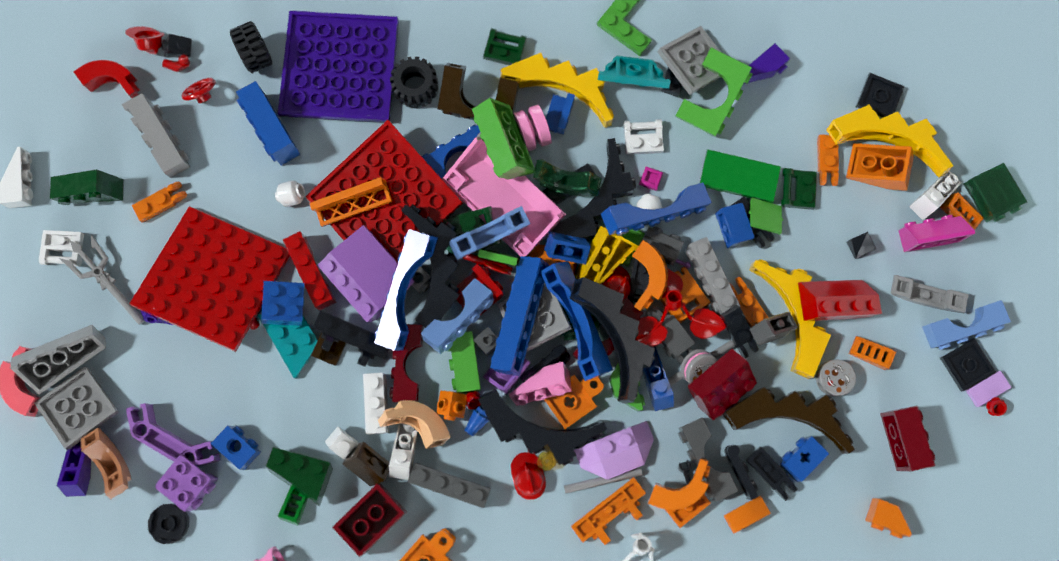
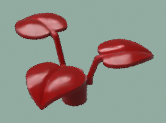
(703, 325)

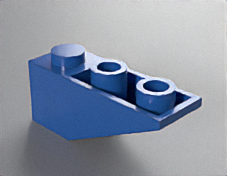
(658, 384)

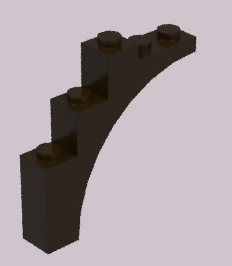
(791, 406)

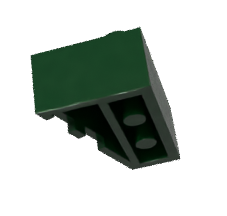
(86, 187)
(301, 472)

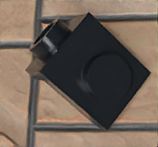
(176, 45)

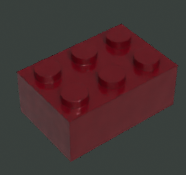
(722, 384)
(908, 439)
(369, 519)

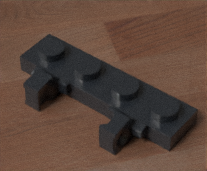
(337, 329)

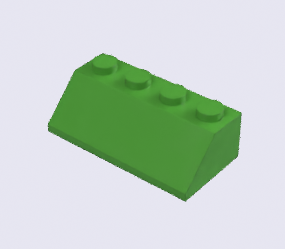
(503, 139)

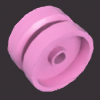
(533, 127)

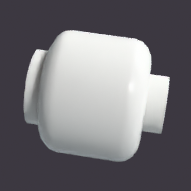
(290, 193)
(649, 202)

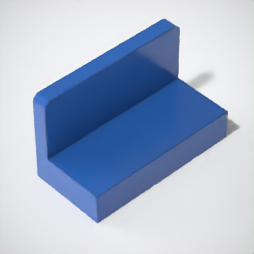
(559, 113)
(734, 225)

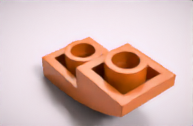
(747, 514)

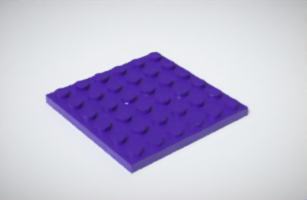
(338, 66)

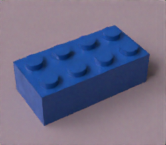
(267, 124)

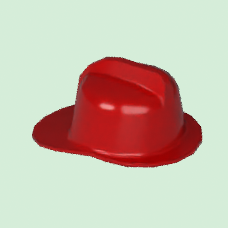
(146, 38)
(619, 281)
(527, 476)

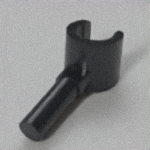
(685, 471)

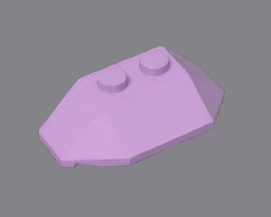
(617, 452)

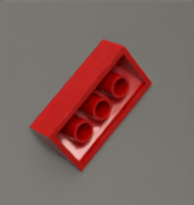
(838, 300)

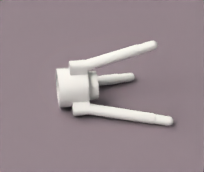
(641, 547)

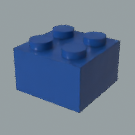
(282, 303)

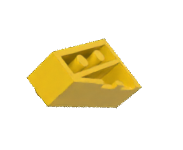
(604, 256)

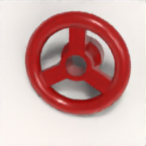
(199, 90)

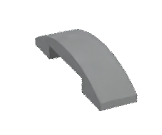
(928, 296)

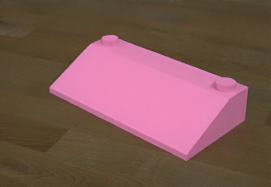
(479, 187)

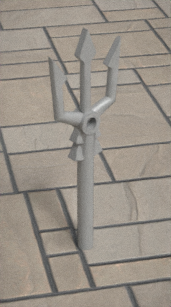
(101, 276)

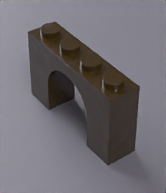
(454, 101)

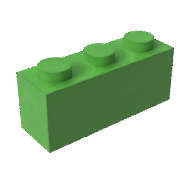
(464, 364)

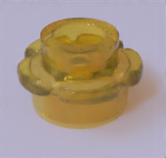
(541, 461)

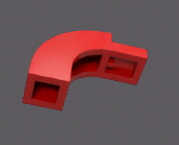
(100, 72)

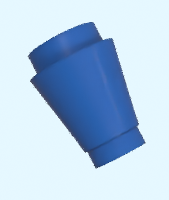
(477, 421)

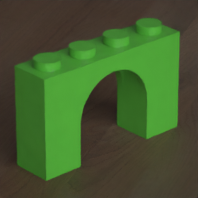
(734, 74)

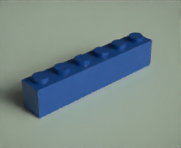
(519, 316)

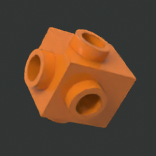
(451, 405)

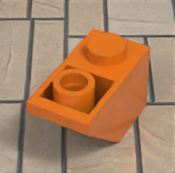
(887, 516)

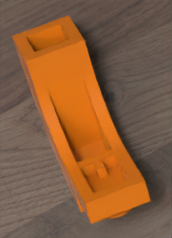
(657, 271)
(675, 499)

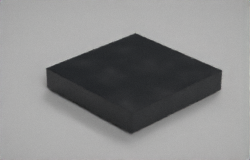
(880, 95)
(967, 365)

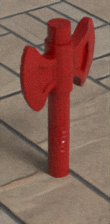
(490, 264)

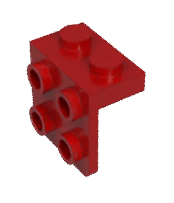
(482, 275)

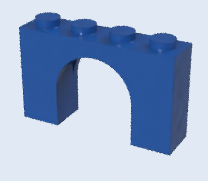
(442, 153)

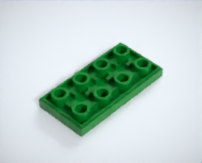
(740, 176)

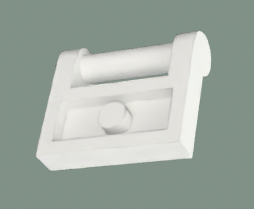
(643, 143)
(59, 242)

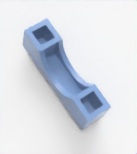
(489, 233)
(986, 317)
(443, 333)

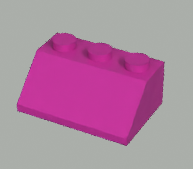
(934, 233)

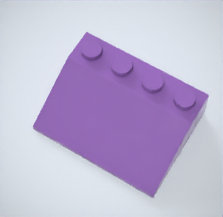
(362, 272)

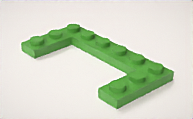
(614, 25)

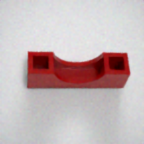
(309, 272)

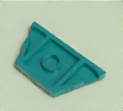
(634, 71)
(293, 344)

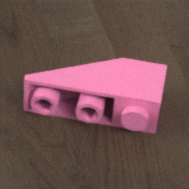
(547, 382)

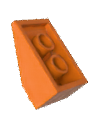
(881, 165)

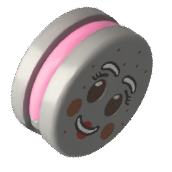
(695, 364)
(835, 378)

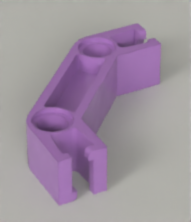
(163, 440)

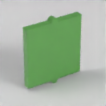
(765, 216)

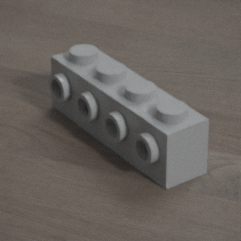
(711, 275)

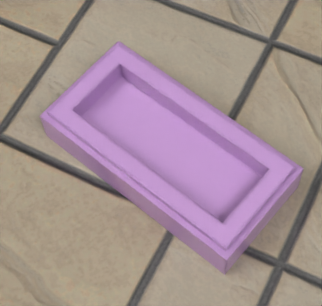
(988, 389)

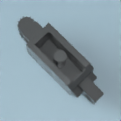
(677, 338)

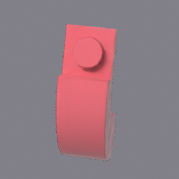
(14, 389)

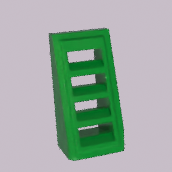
(298, 512)

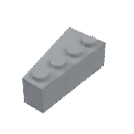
(157, 135)
(58, 358)

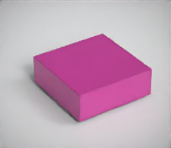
(651, 178)

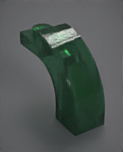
(566, 181)

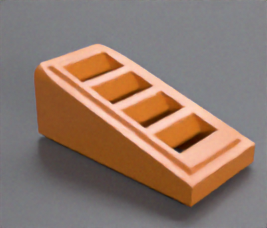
(955, 201)
(886, 364)

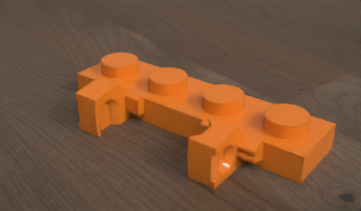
(622, 500)

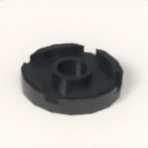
(168, 524)

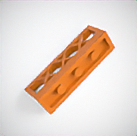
(348, 195)

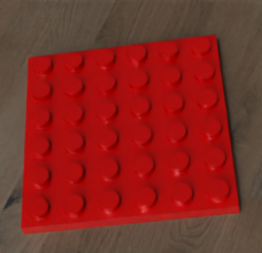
(409, 182)
(210, 278)

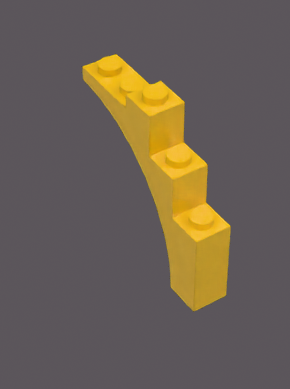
(564, 77)
(892, 129)
(809, 340)

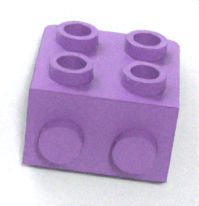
(185, 484)

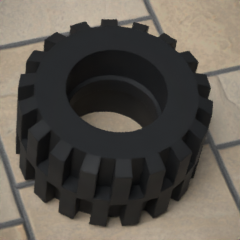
(250, 47)
(409, 69)

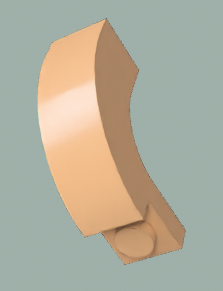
(422, 418)

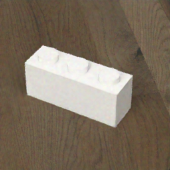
(375, 402)

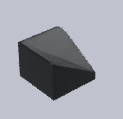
(861, 245)

